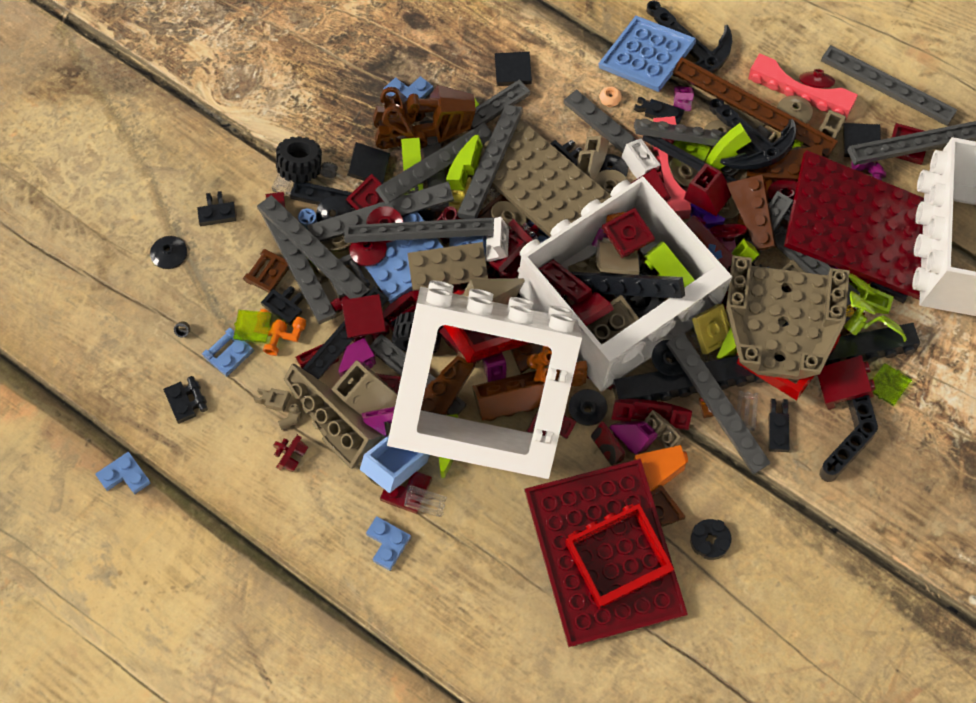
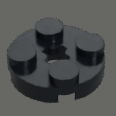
(705, 548)

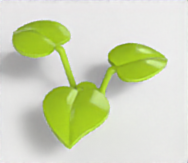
(858, 320)

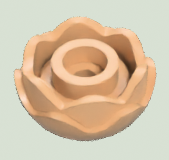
(610, 101)

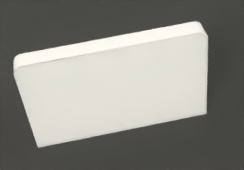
(639, 158)
(498, 243)

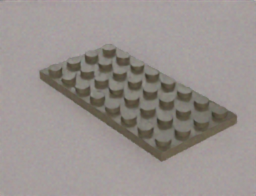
(543, 181)

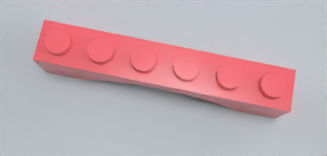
(768, 73)
(677, 194)

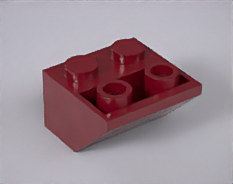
(708, 190)

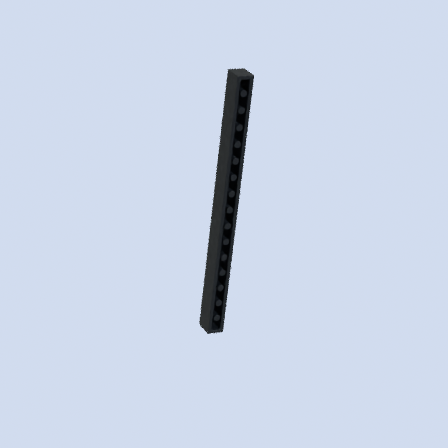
(728, 373)

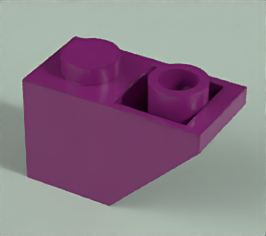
(357, 351)
(635, 435)

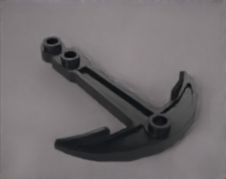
(699, 51)
(766, 151)

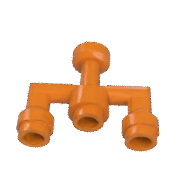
(278, 330)
(538, 362)

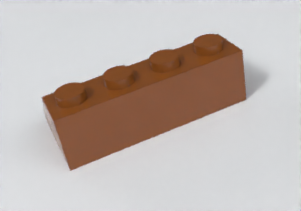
(508, 396)

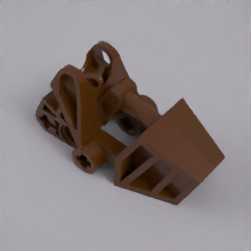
(451, 110)

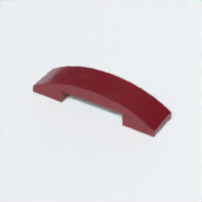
(397, 307)
(639, 409)

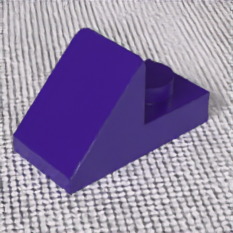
(710, 219)

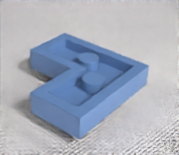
(419, 87)
(124, 469)
(392, 541)

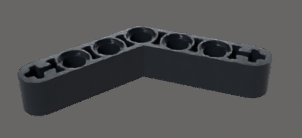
(858, 434)

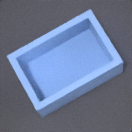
(391, 465)

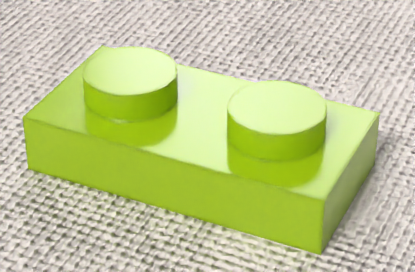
(698, 150)

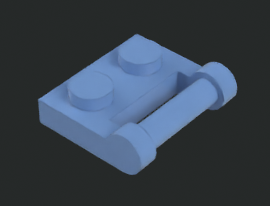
(231, 357)

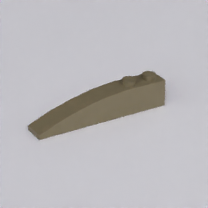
(338, 422)

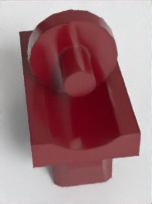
(286, 461)

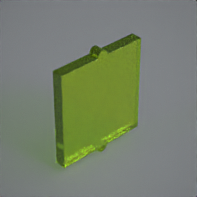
(252, 326)
(890, 384)

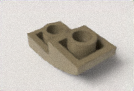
(667, 433)

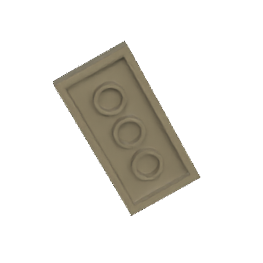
(448, 264)

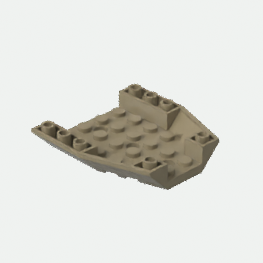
(812, 309)

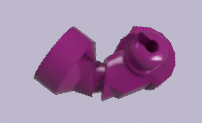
(874, 168)

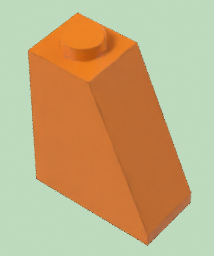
(663, 465)

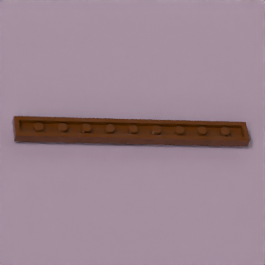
(751, 105)

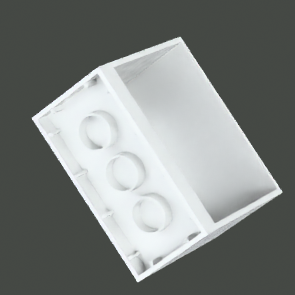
(948, 180)
(572, 244)
(473, 440)

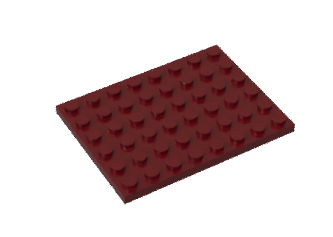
(855, 223)
(610, 556)

